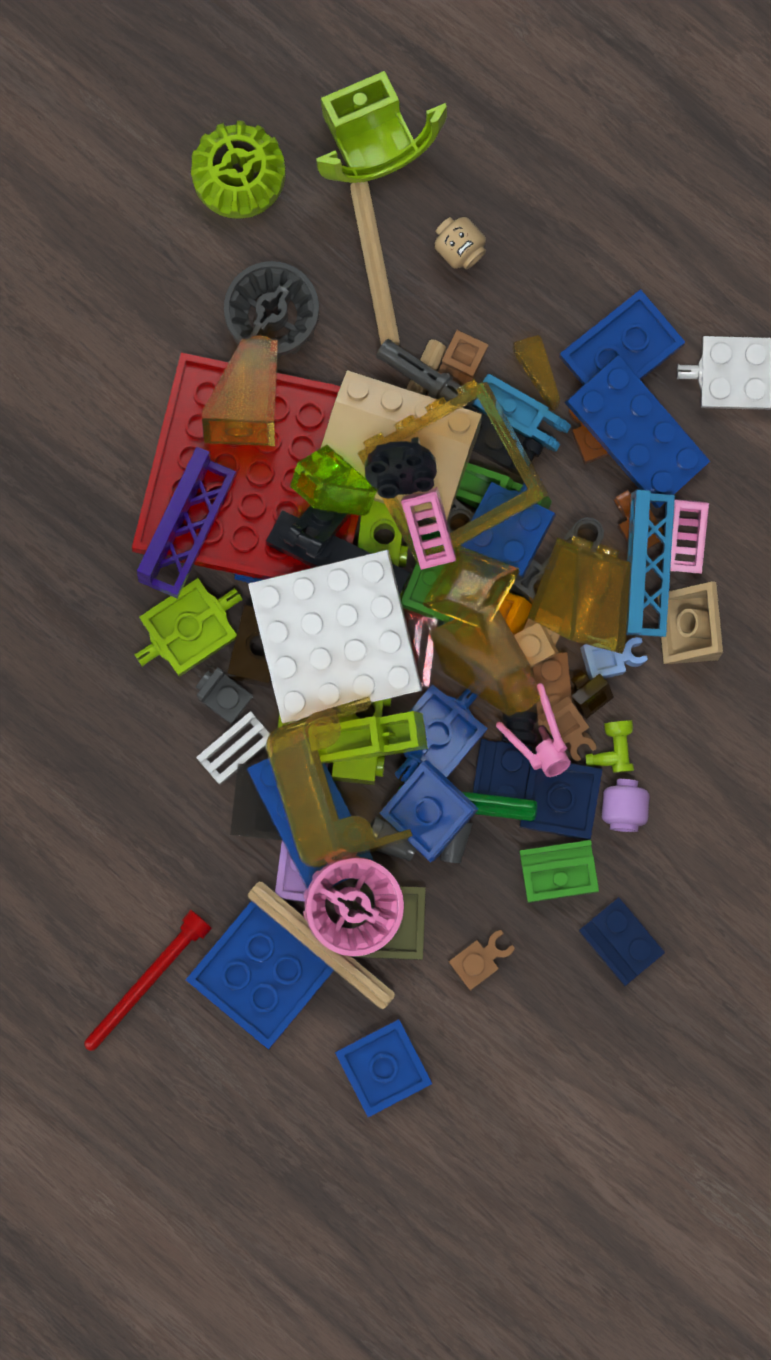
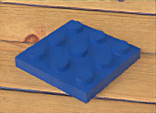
(260, 975)

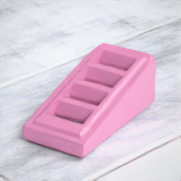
(412, 517)
(699, 537)

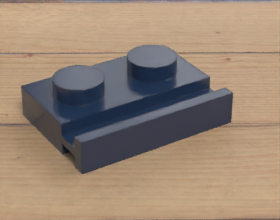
(501, 770)
(621, 941)

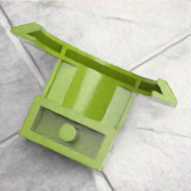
(372, 131)

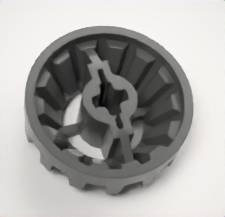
(277, 286)

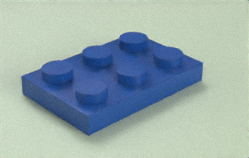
(633, 332)

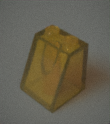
(245, 397)
(584, 594)
(487, 663)

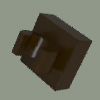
(590, 694)

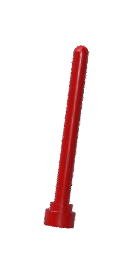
(192, 929)

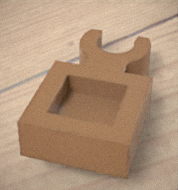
(571, 727)
(477, 963)

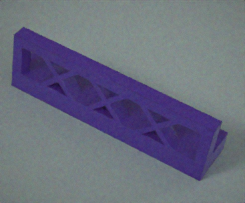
(173, 518)

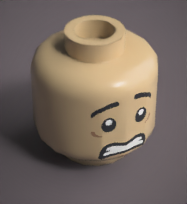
(460, 242)

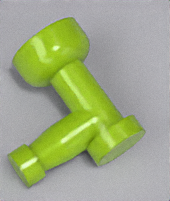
(620, 756)

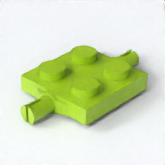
(188, 627)

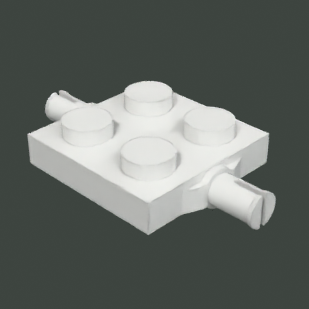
(732, 372)

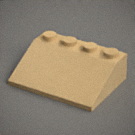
(373, 407)

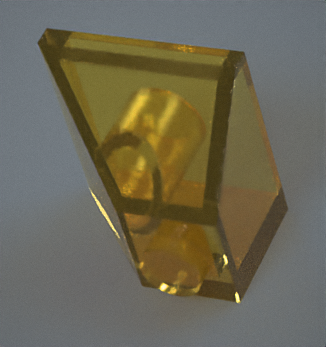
(471, 588)

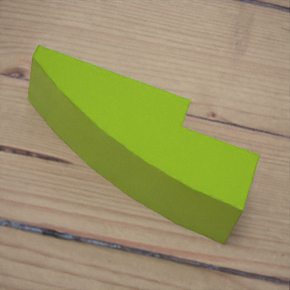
(377, 737)

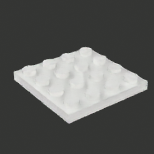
(335, 635)

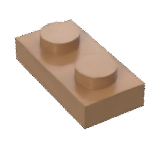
(556, 680)

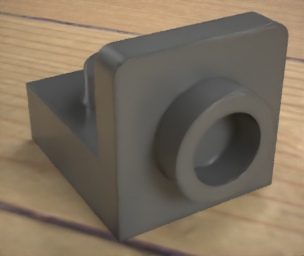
(223, 695)

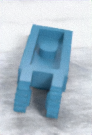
(524, 413)

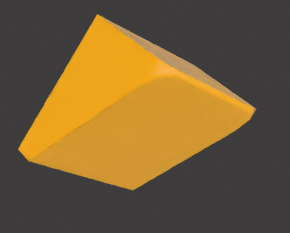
(515, 612)

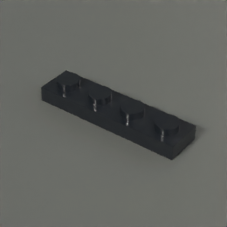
(335, 551)

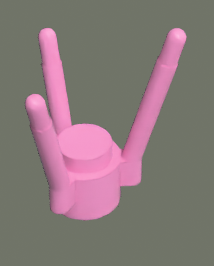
(551, 752)

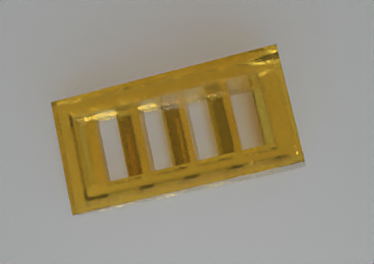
(534, 360)

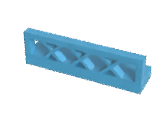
(638, 558)

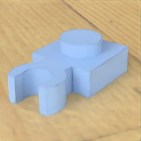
(608, 662)

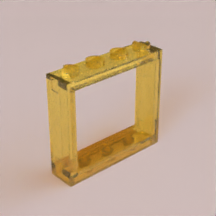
(439, 410)

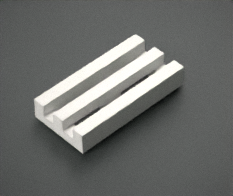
(227, 736)

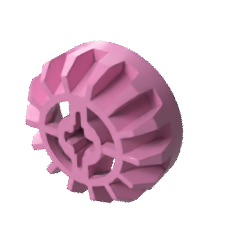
(381, 920)

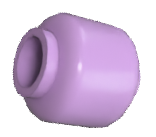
(625, 806)

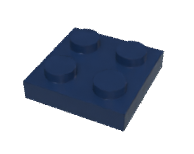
(564, 801)

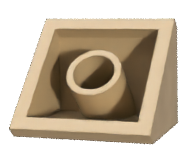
(692, 625)

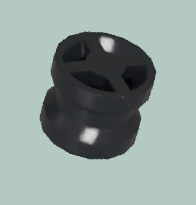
(522, 726)

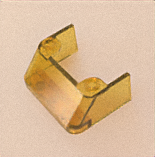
(306, 793)

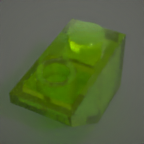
(332, 483)

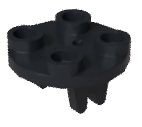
(400, 468)

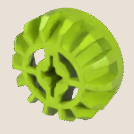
(241, 196)

